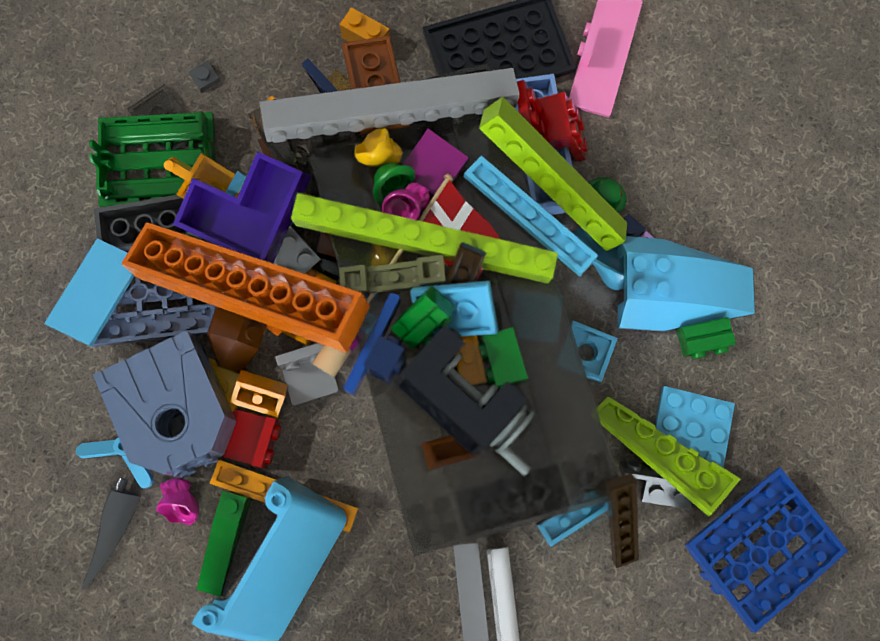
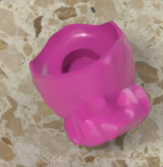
(407, 202)
(177, 502)

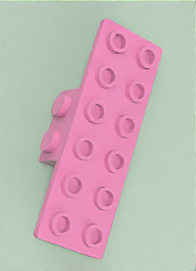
(604, 55)

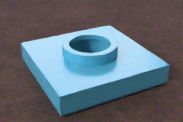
(603, 347)

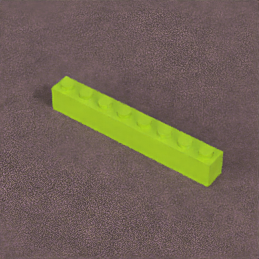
(553, 173)

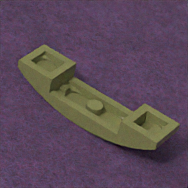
(394, 277)

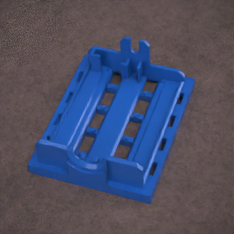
(800, 520)

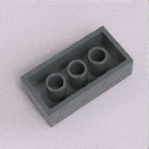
(122, 223)

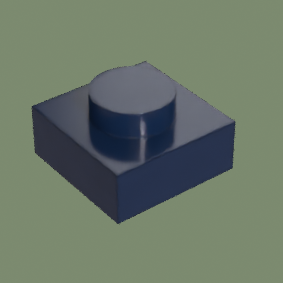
(634, 228)

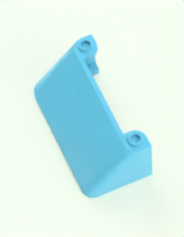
(281, 568)

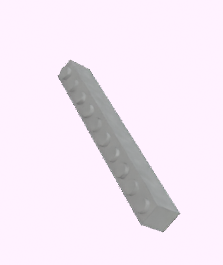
(386, 105)

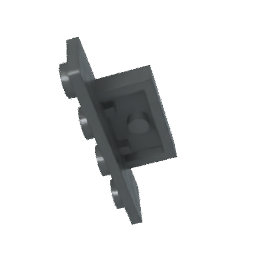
(655, 487)

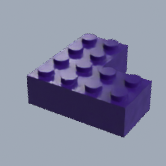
(252, 221)

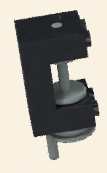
(459, 407)

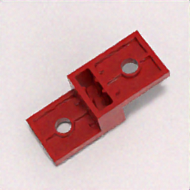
(554, 119)

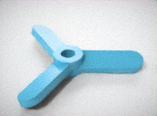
(114, 447)

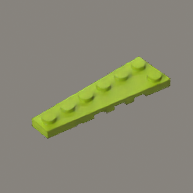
(693, 476)

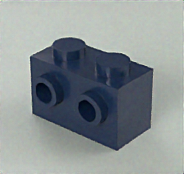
(386, 359)

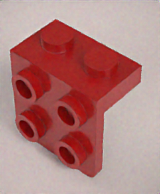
(253, 439)

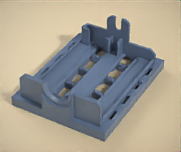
(156, 321)

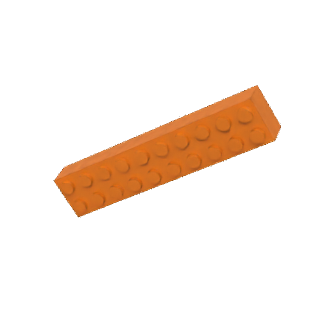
(248, 286)

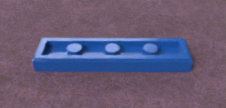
(380, 328)

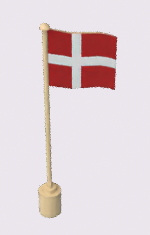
(445, 209)

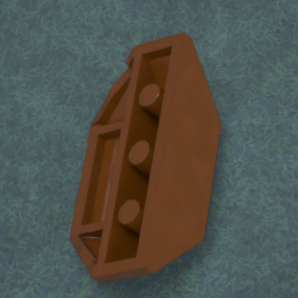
(234, 339)

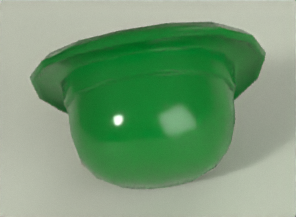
(391, 178)
(610, 191)

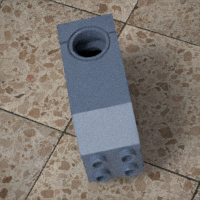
(156, 388)

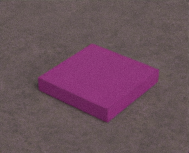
(434, 159)

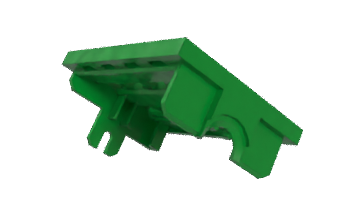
(141, 131)

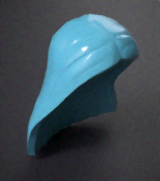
(607, 265)

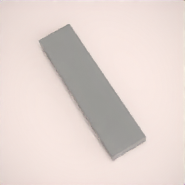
(470, 592)

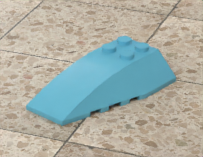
(679, 286)

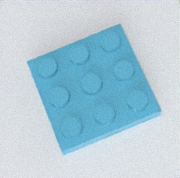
(696, 422)

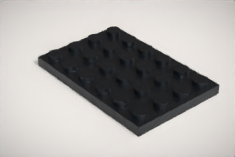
(506, 36)

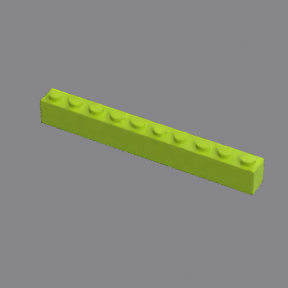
(421, 237)

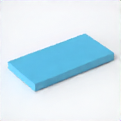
(91, 294)

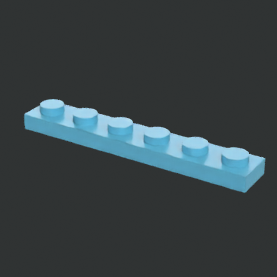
(530, 215)

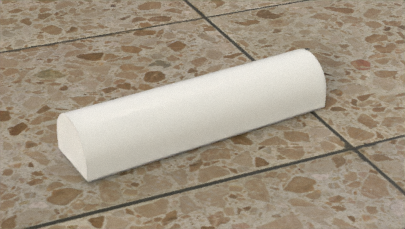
(502, 594)

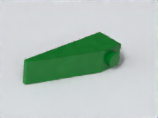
(223, 541)

